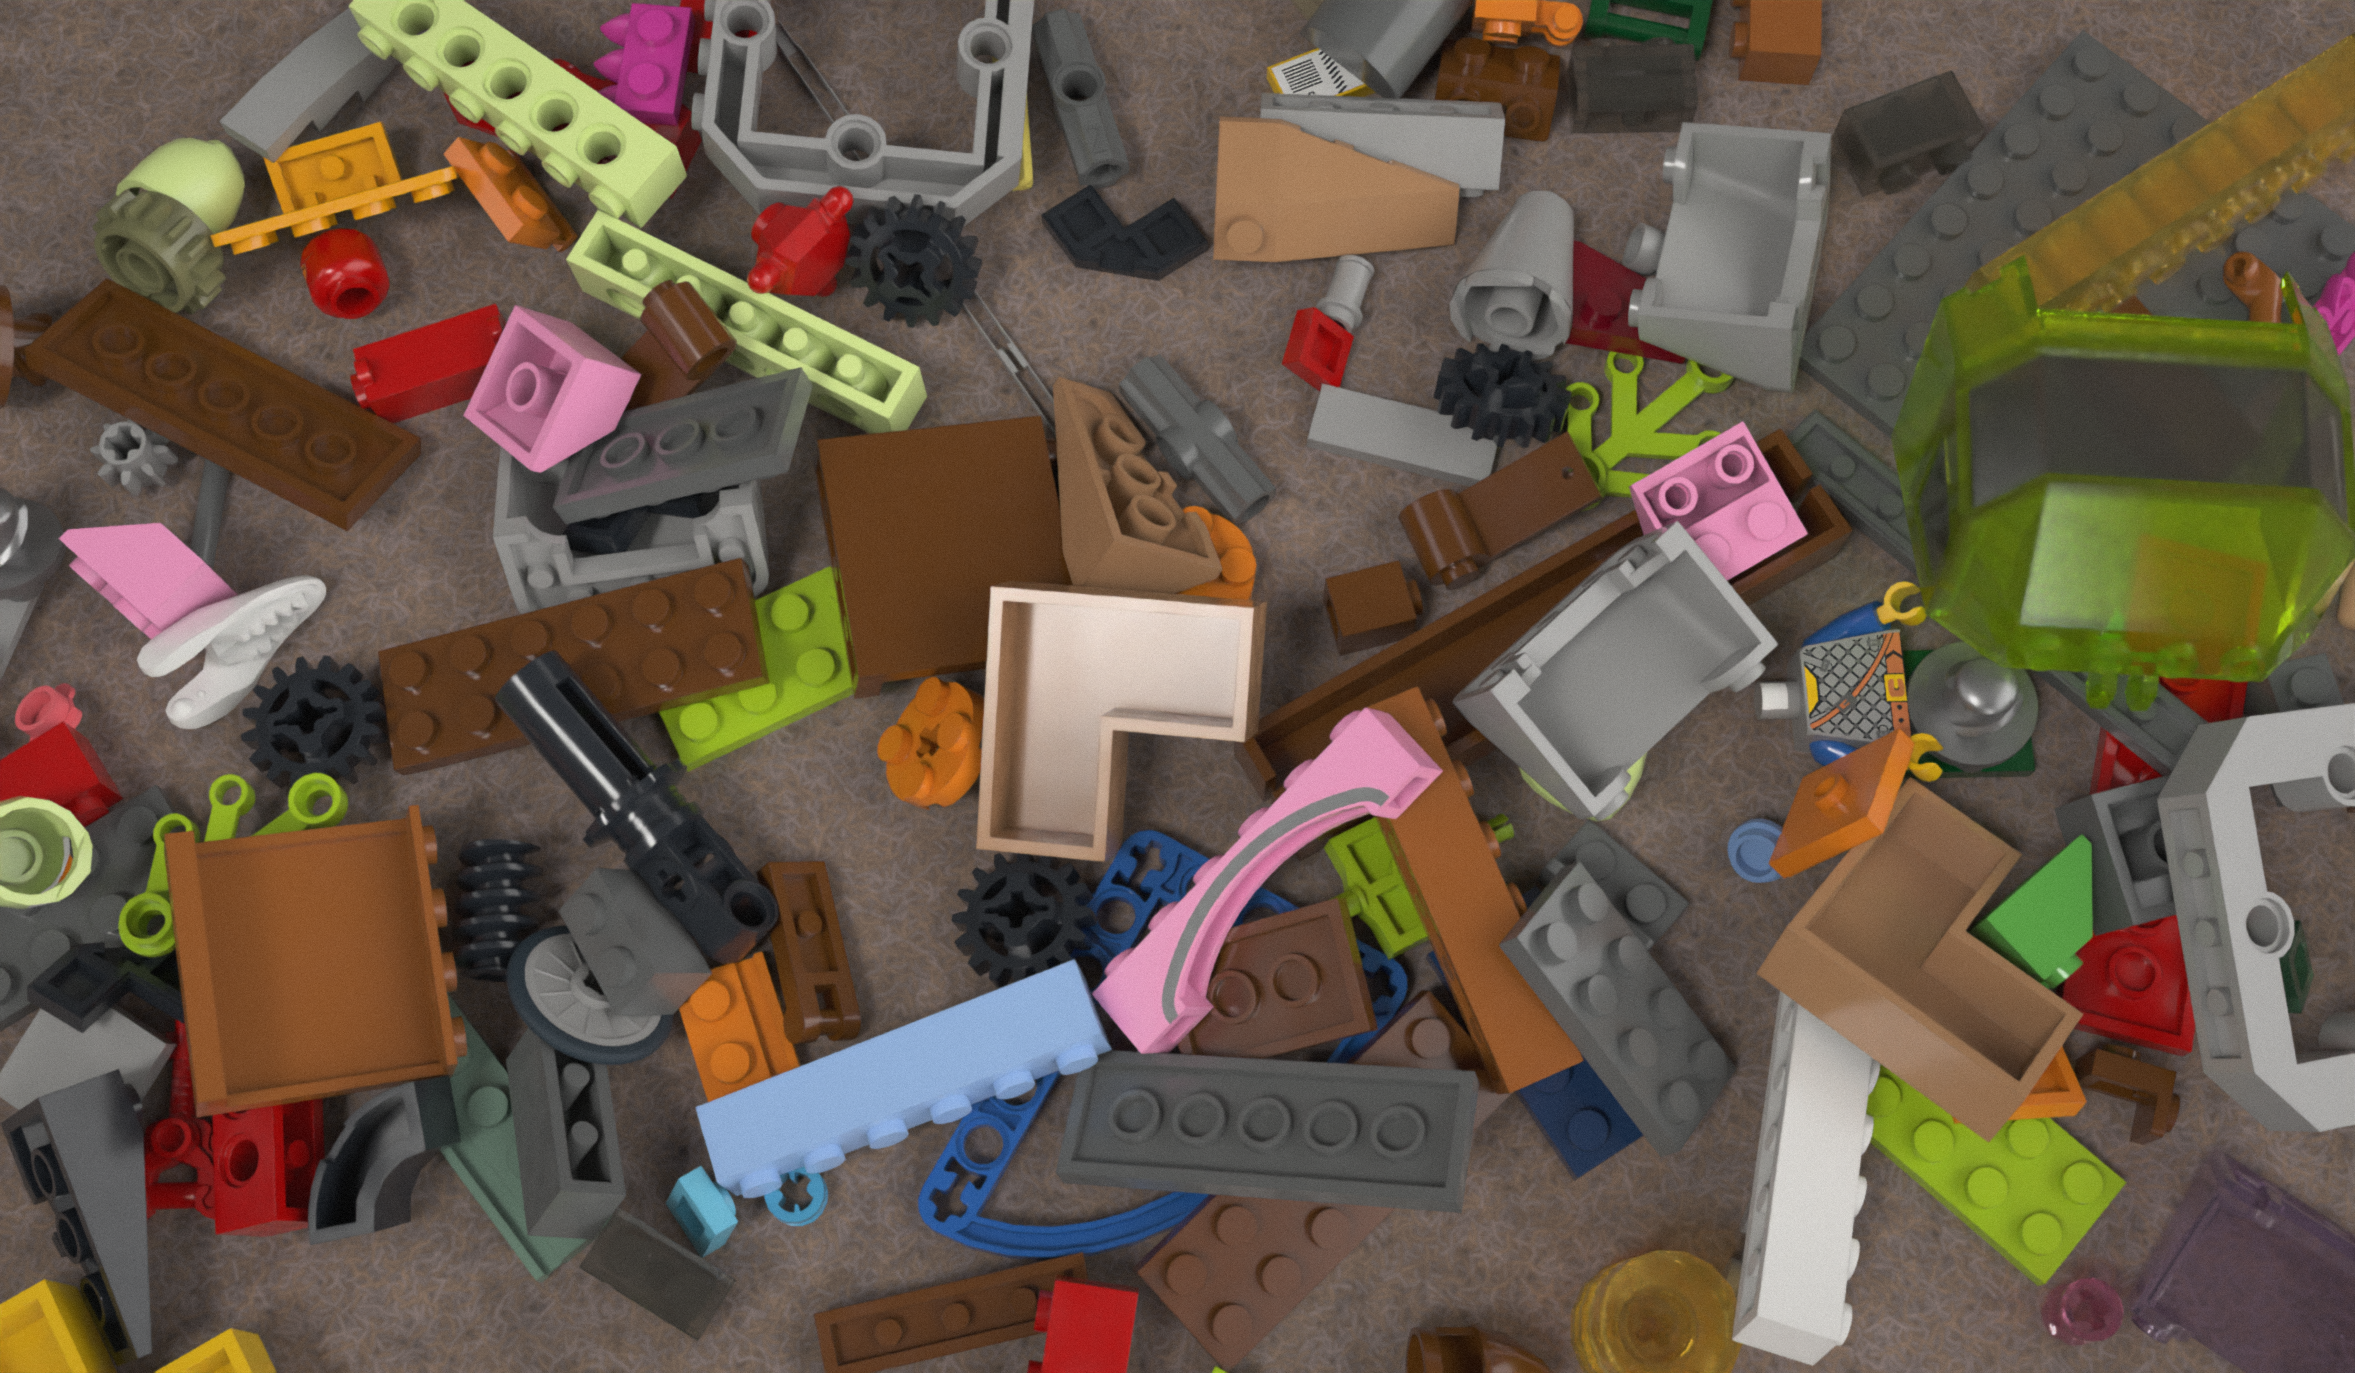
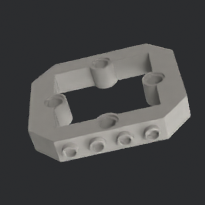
(801, 168)
(2238, 929)

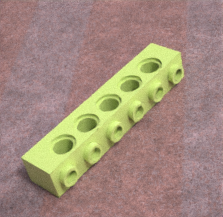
(629, 186)
(772, 335)

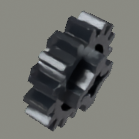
(912, 252)
(1502, 395)
(290, 711)
(1004, 901)

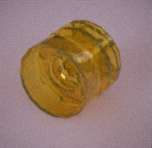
(1682, 1295)

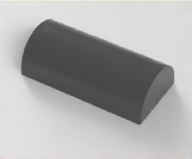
(1383, 39)

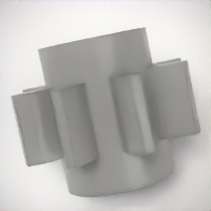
(132, 456)

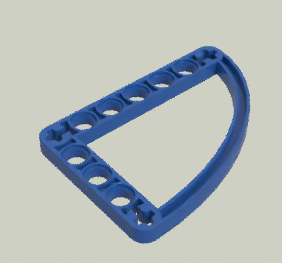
(1015, 1121)

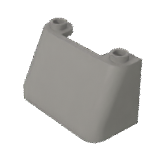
(1739, 250)
(548, 573)
(1616, 669)

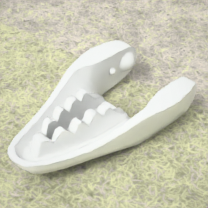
(238, 643)

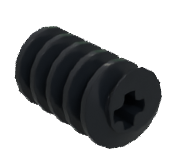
(492, 906)

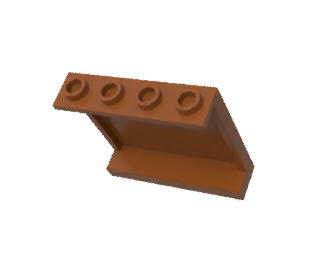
(311, 963)

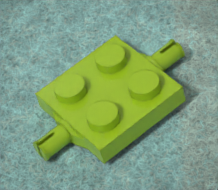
(1376, 887)

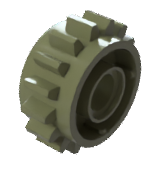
(159, 250)

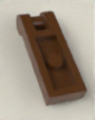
(810, 953)

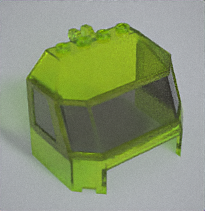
(2127, 486)

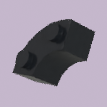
(378, 1159)

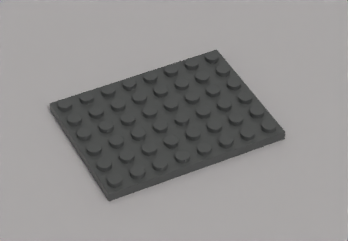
(2052, 151)

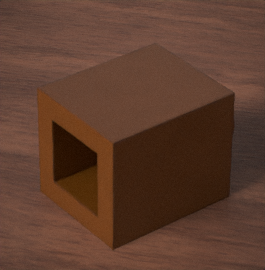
(1371, 607)

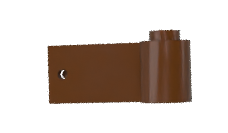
(679, 347)
(1470, 528)

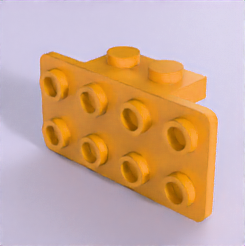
(331, 176)

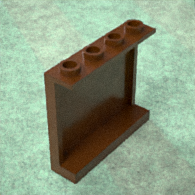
(923, 534)

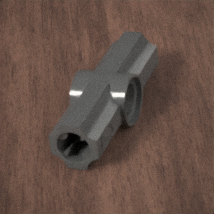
(1086, 124)
(1197, 439)

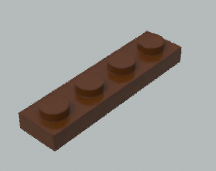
(939, 1318)

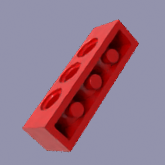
(266, 1167)

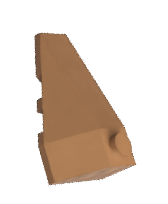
(1317, 198)
(1115, 506)

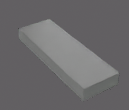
(1398, 436)

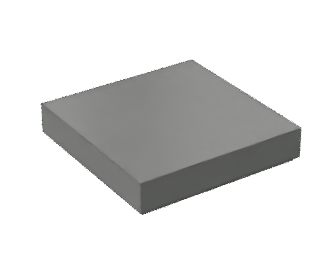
(59, 1056)

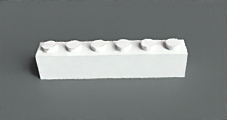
(1805, 1190)

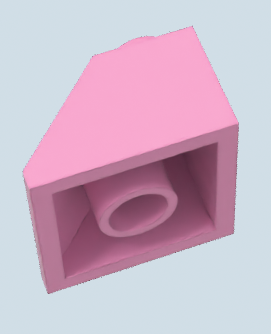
(549, 390)

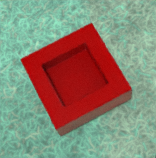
(1317, 348)

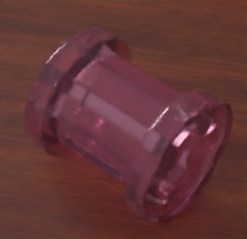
(2104, 1305)

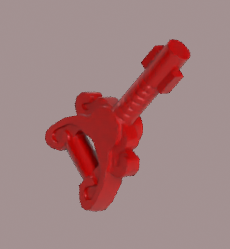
(180, 1141)

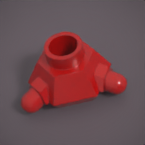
(801, 246)

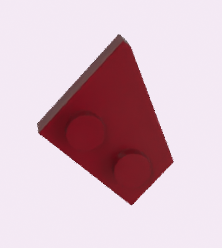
(1602, 306)

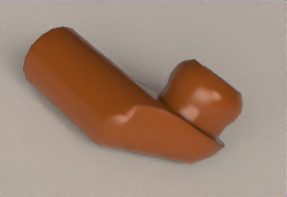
(2254, 286)

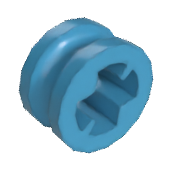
(817, 1190)

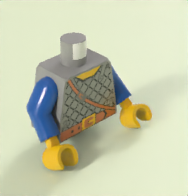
(1850, 685)

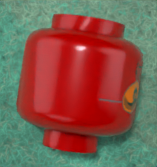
(344, 273)

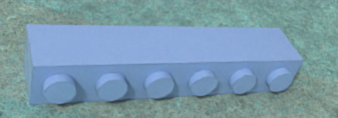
(903, 1080)

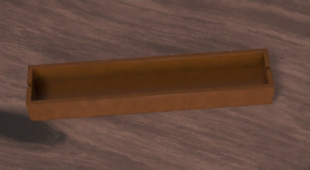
(1467, 640)

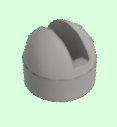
(1643, 249)

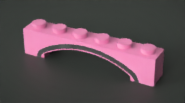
(1162, 984)

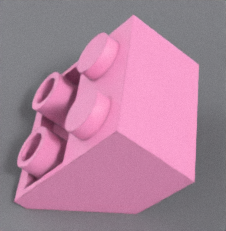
(1722, 500)
(145, 573)

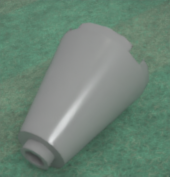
(1521, 280)

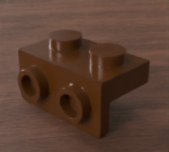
(1517, 78)

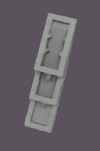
(307, 88)

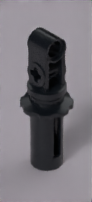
(639, 809)

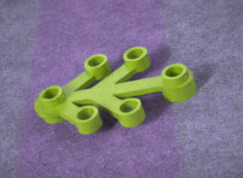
(1632, 433)
(221, 825)

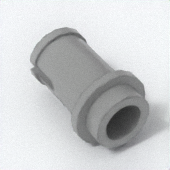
(1347, 291)

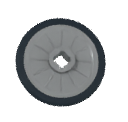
(568, 1008)

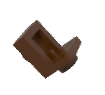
(2123, 1075)

